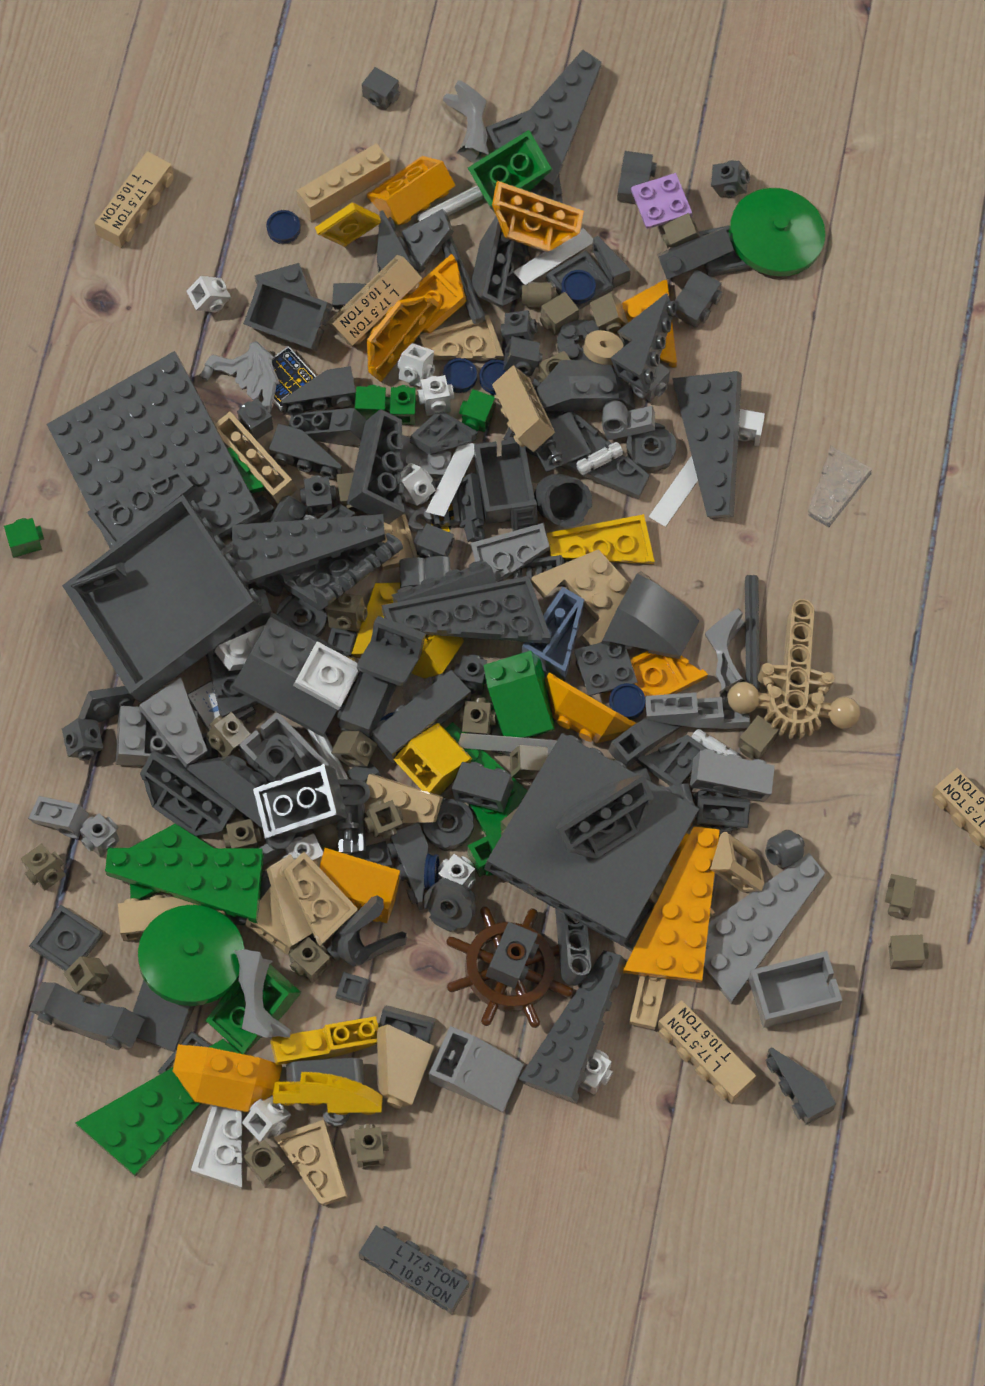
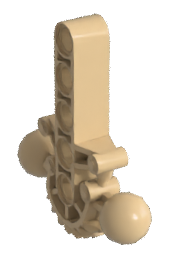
(781, 691)

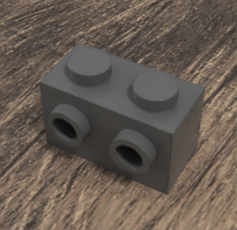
(483, 786)

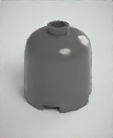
(563, 499)

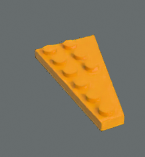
(678, 925)

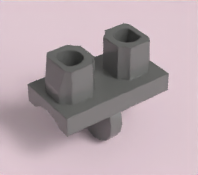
(352, 830)

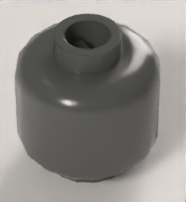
(785, 848)

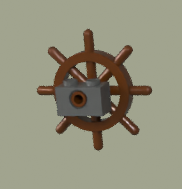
(516, 949)

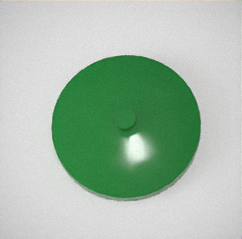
(777, 231)
(190, 955)

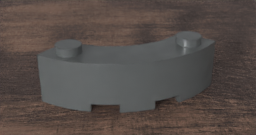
(102, 1022)

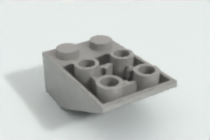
(138, 738)
(475, 1070)

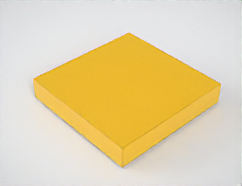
(348, 224)

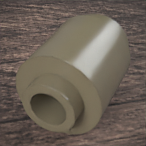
(537, 294)

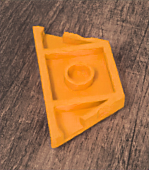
(445, 287)
(640, 302)
(664, 674)

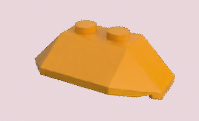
(534, 218)
(398, 332)
(583, 713)
(225, 1076)

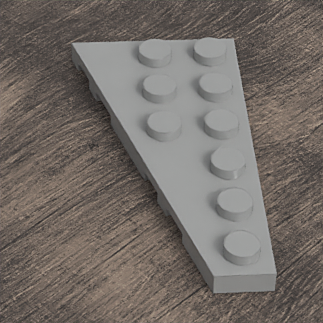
(751, 927)

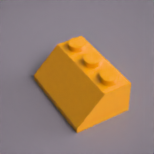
(412, 189)
(362, 880)

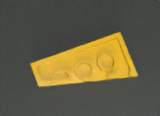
(618, 540)

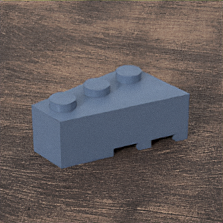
(563, 623)

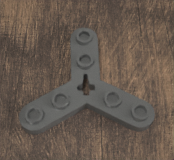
(352, 790)

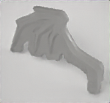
(253, 371)

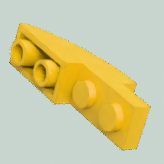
(327, 1042)
(339, 1093)

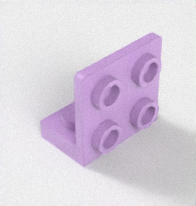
(660, 200)

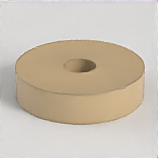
(601, 346)

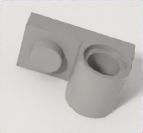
(620, 422)
(59, 814)

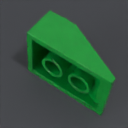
(515, 164)
(520, 695)
(229, 1012)

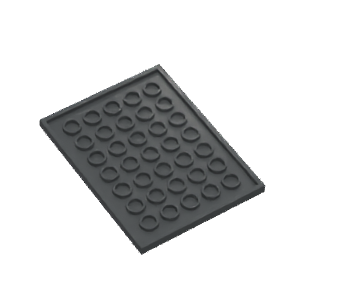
(148, 430)

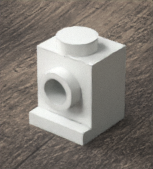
(750, 426)

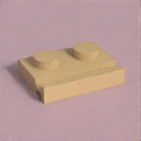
(399, 529)

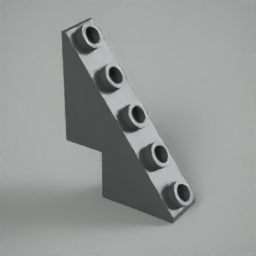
(643, 343)

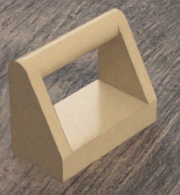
(725, 865)

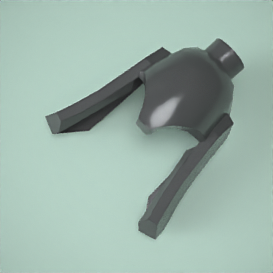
(347, 941)

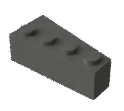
(378, 468)

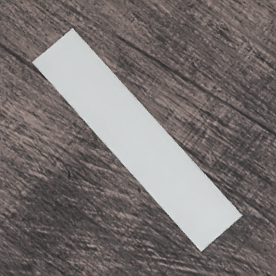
(550, 259)
(451, 479)
(675, 494)
(501, 743)

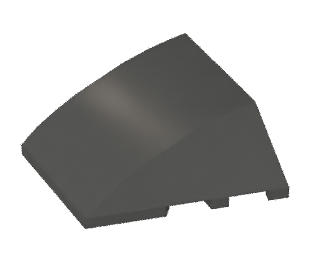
(651, 620)

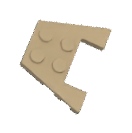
(594, 581)

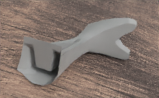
(472, 106)
(720, 637)
(252, 978)

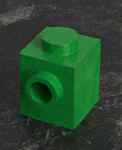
(371, 400)
(403, 404)
(478, 410)
(24, 537)
(479, 853)

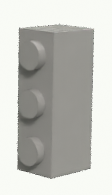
(732, 775)

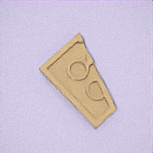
(464, 341)
(414, 804)
(318, 897)

